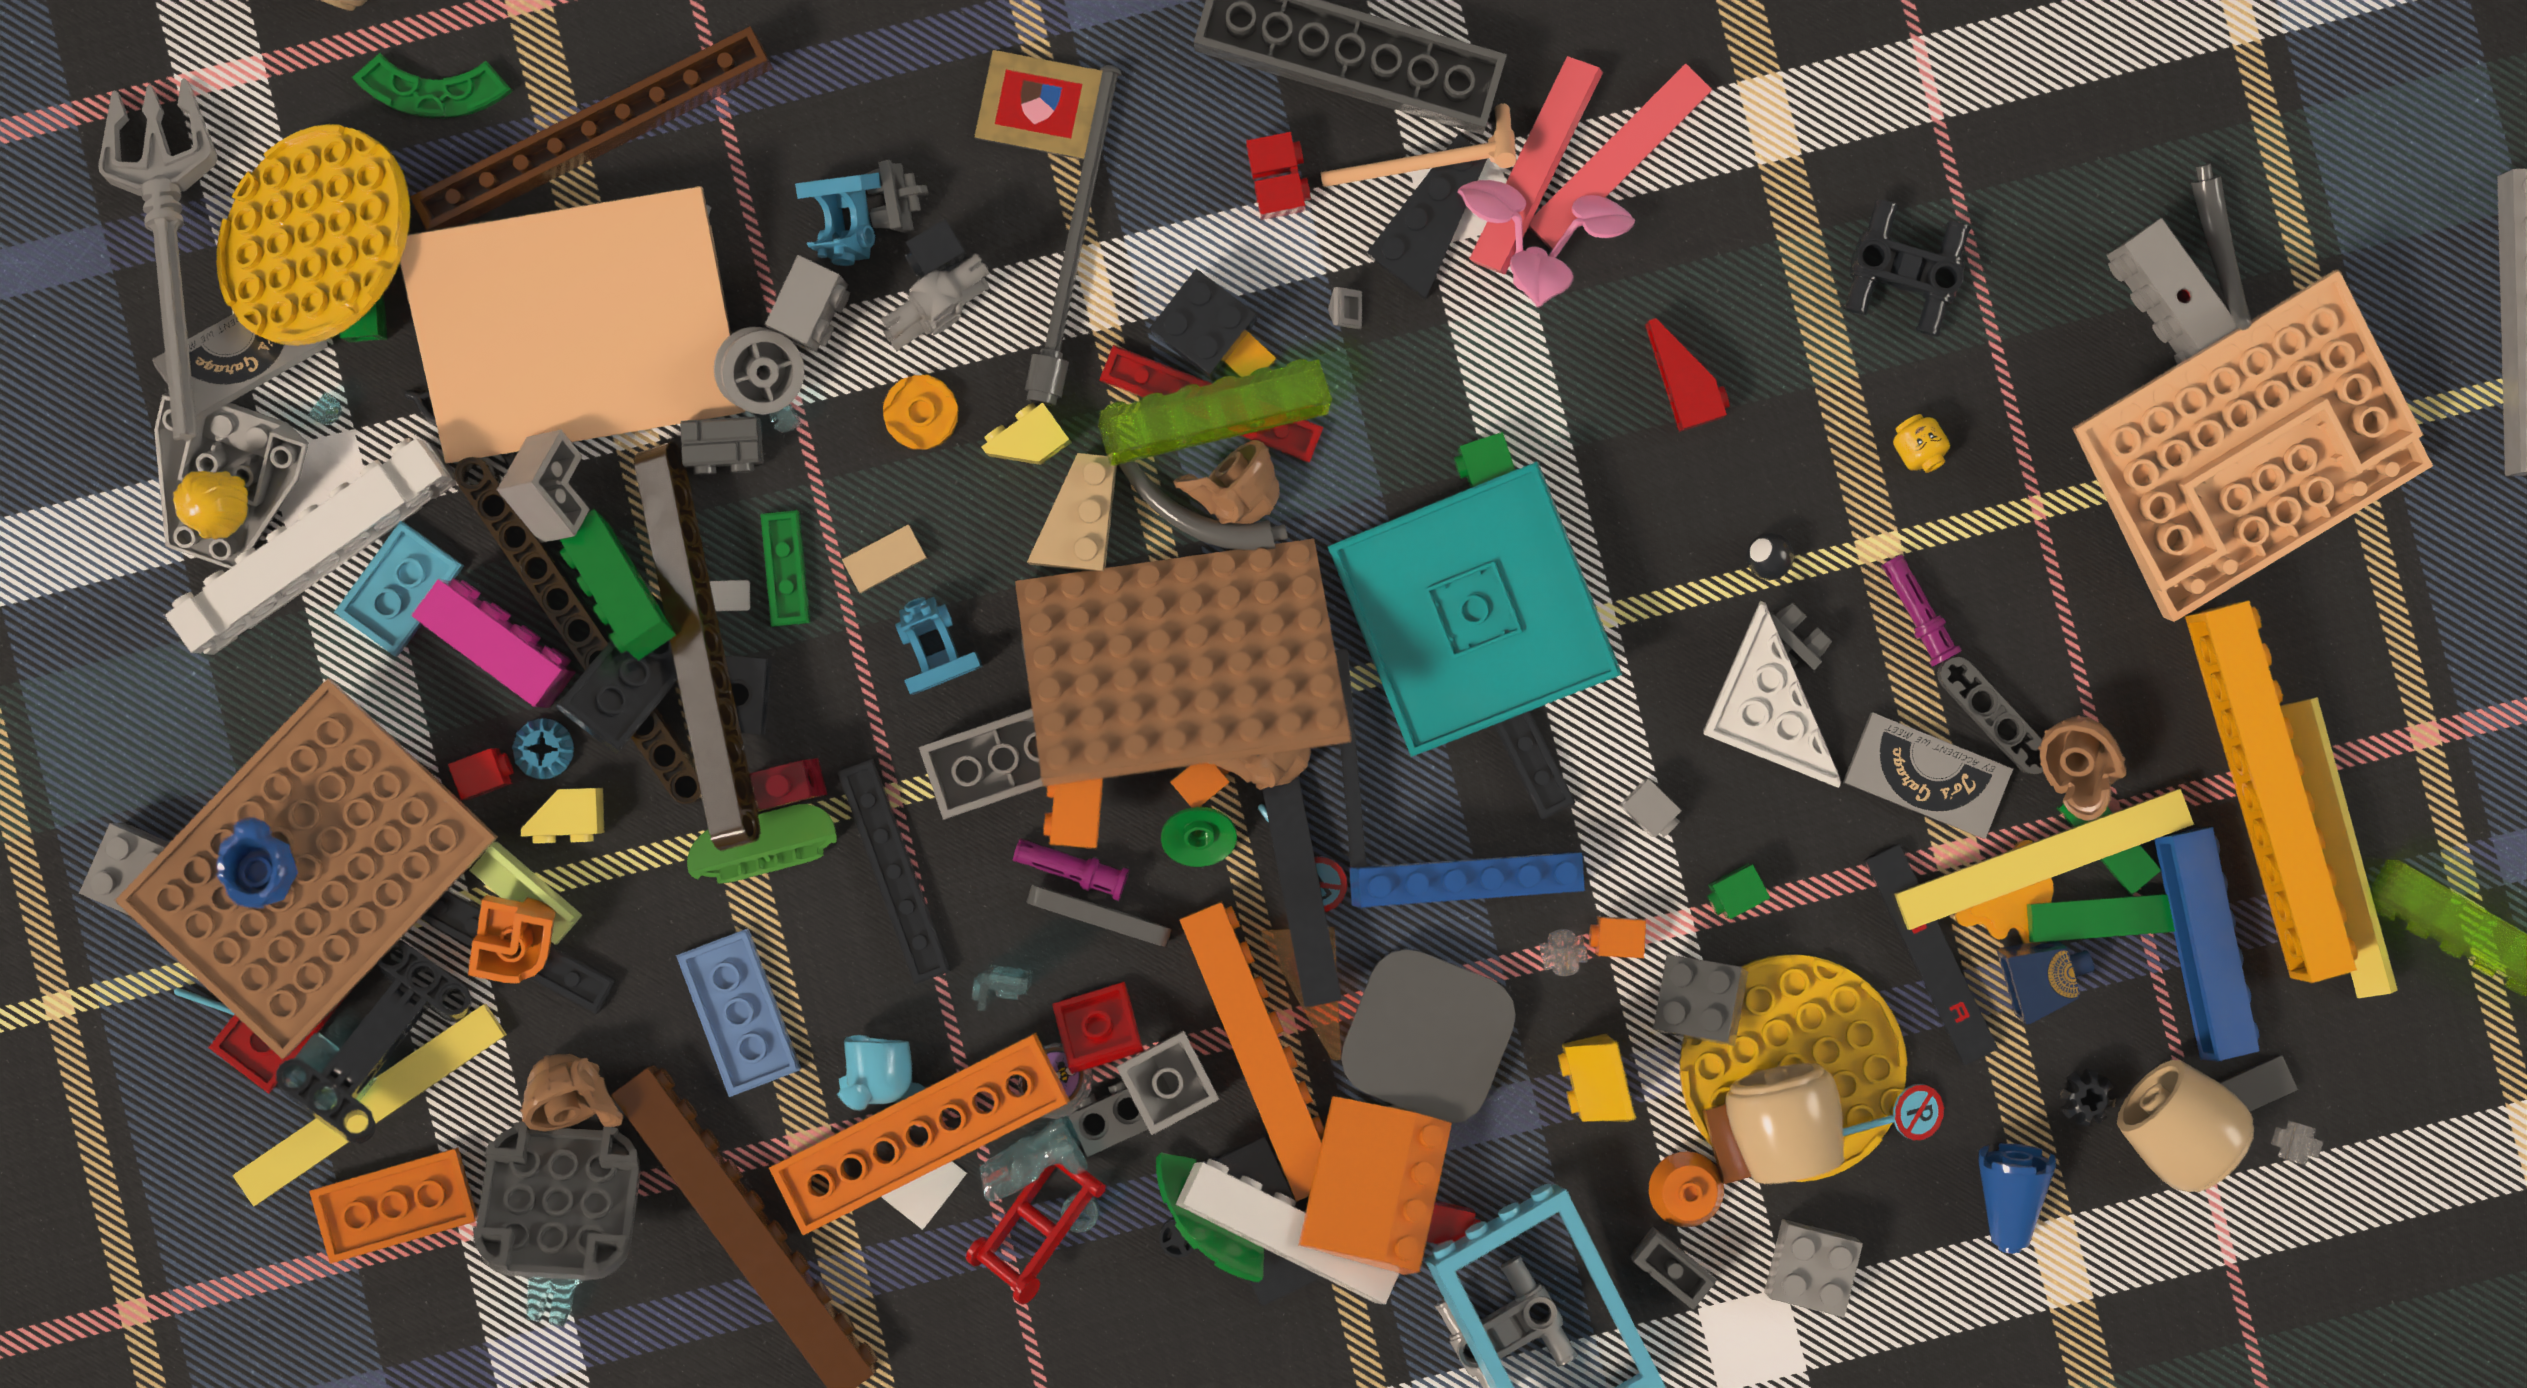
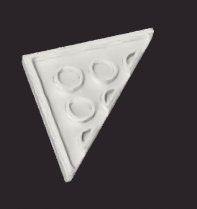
(1766, 707)

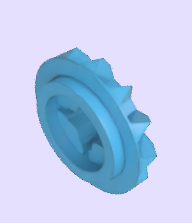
(554, 762)

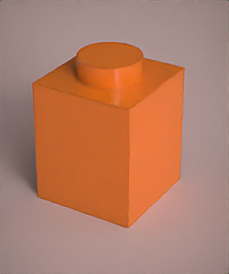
(1200, 783)
(1618, 937)

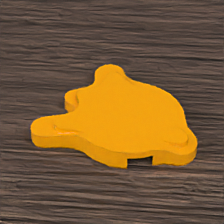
(2008, 910)

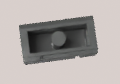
(722, 444)
(1673, 1268)

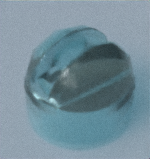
(326, 410)
(787, 419)

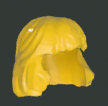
(211, 503)

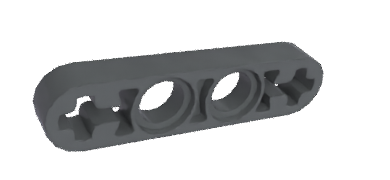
(1997, 712)
(1099, 915)

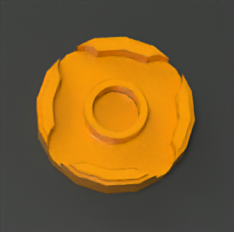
(920, 412)

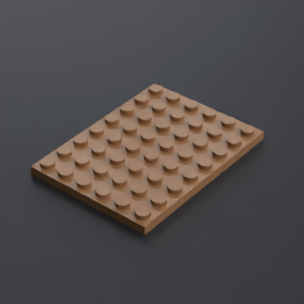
(1180, 662)
(370, 854)

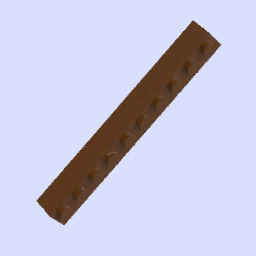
(592, 132)
(744, 1229)

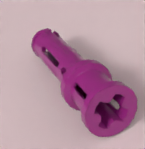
(1928, 625)
(1087, 873)

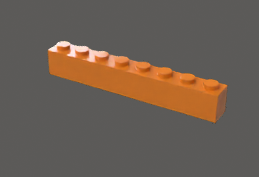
(1256, 1042)

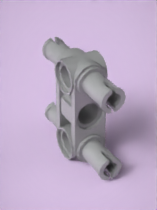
(935, 302)
(1511, 1324)

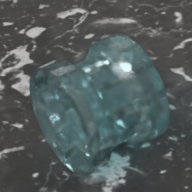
(1091, 1212)

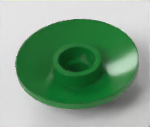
(1198, 836)

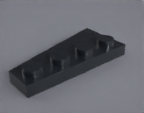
(1425, 225)

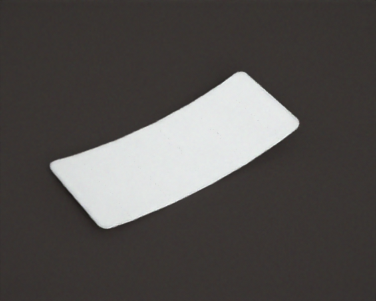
(731, 595)

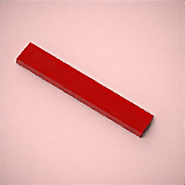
(1145, 377)

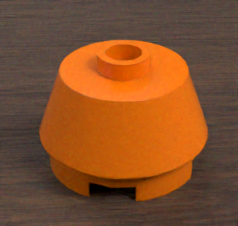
(1686, 1189)

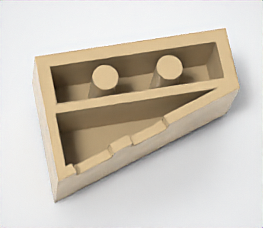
(1080, 518)

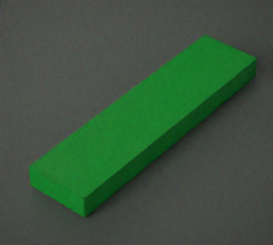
(2099, 918)

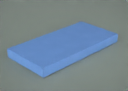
(738, 1012)

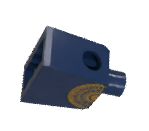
(2042, 977)

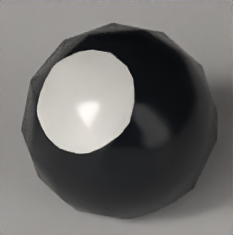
(1770, 556)

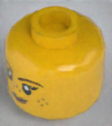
(1921, 443)

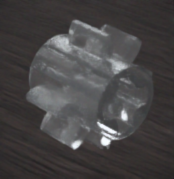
(1563, 952)
(2297, 1142)

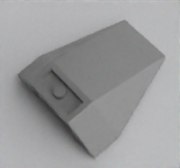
(233, 440)

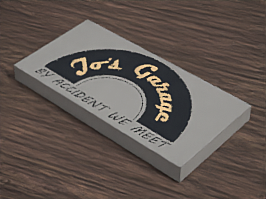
(233, 361)
(1928, 775)

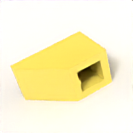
(1029, 439)
(568, 813)

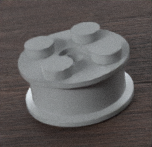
(738, 364)

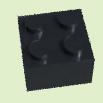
(1203, 323)

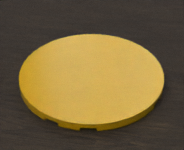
(313, 235)
(1799, 1014)

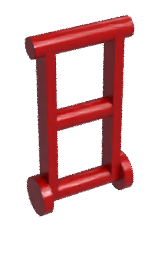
(983, 1249)

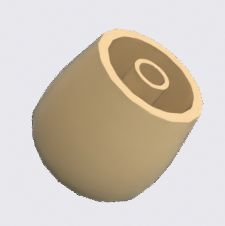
(1787, 1122)
(2186, 1126)

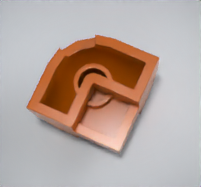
(511, 939)

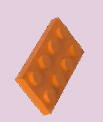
(394, 1205)

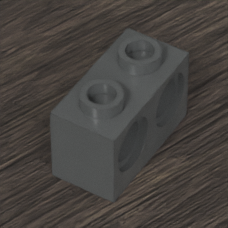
(1116, 1124)

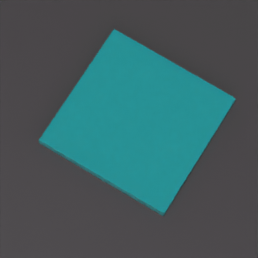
(1475, 609)

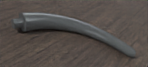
(2215, 223)
(1205, 529)

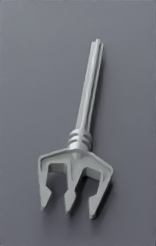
(159, 182)

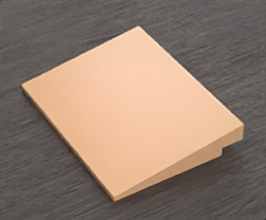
(569, 322)
(2253, 446)

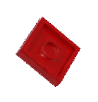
(1097, 1027)

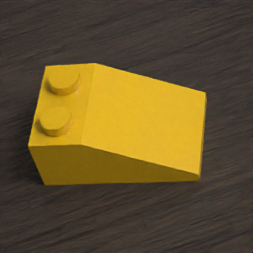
(1596, 1079)

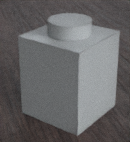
(1651, 809)

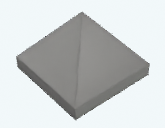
(1346, 308)

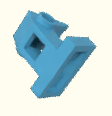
(833, 195)
(920, 618)

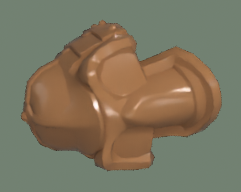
(1239, 488)
(2083, 763)
(1269, 769)
(566, 1092)

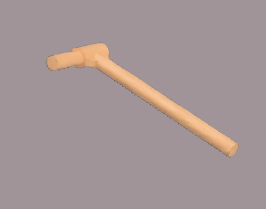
(1499, 150)

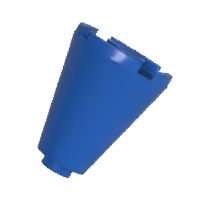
(2014, 1192)

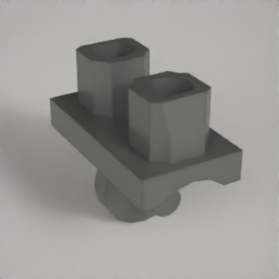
(900, 197)
(1808, 649)

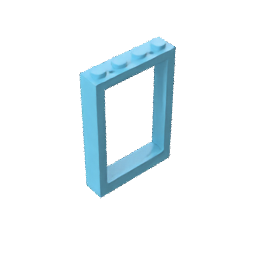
(1511, 1222)

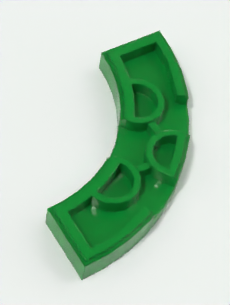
(428, 97)
(1220, 1245)

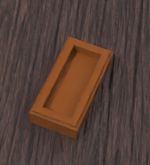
(1725, 1149)

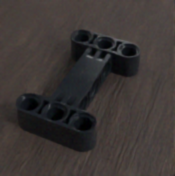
(374, 1042)

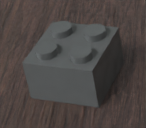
(1700, 1000)

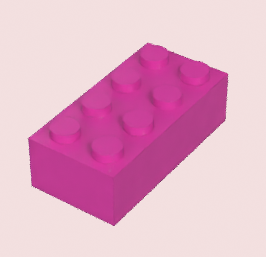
(494, 643)

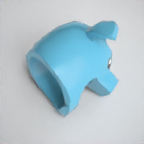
(876, 1072)

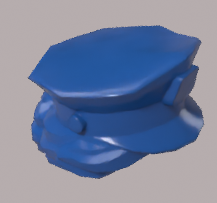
(255, 865)

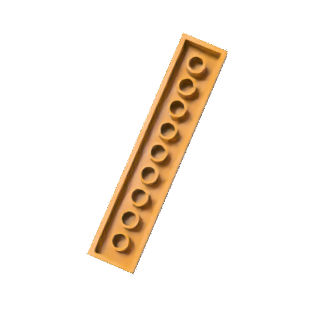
(2272, 792)

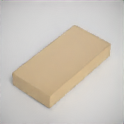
(884, 559)

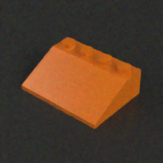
(1375, 1185)

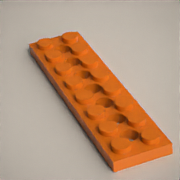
(924, 1109)

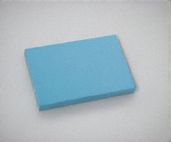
(394, 587)

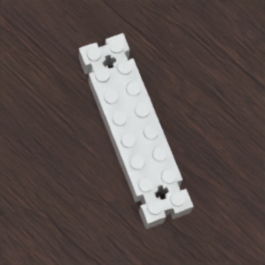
(311, 547)

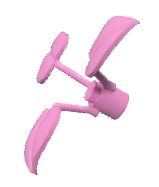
(1533, 269)

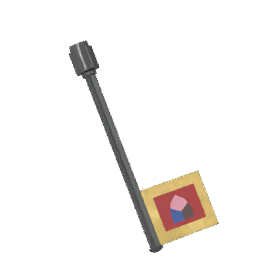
(1059, 113)

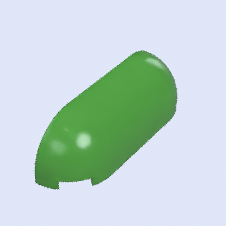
(786, 840)

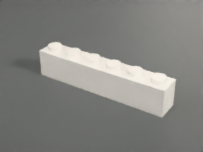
(1274, 1226)

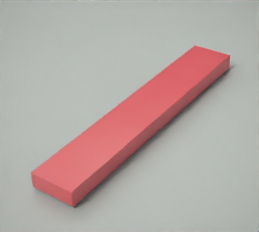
(1622, 152)
(1540, 158)

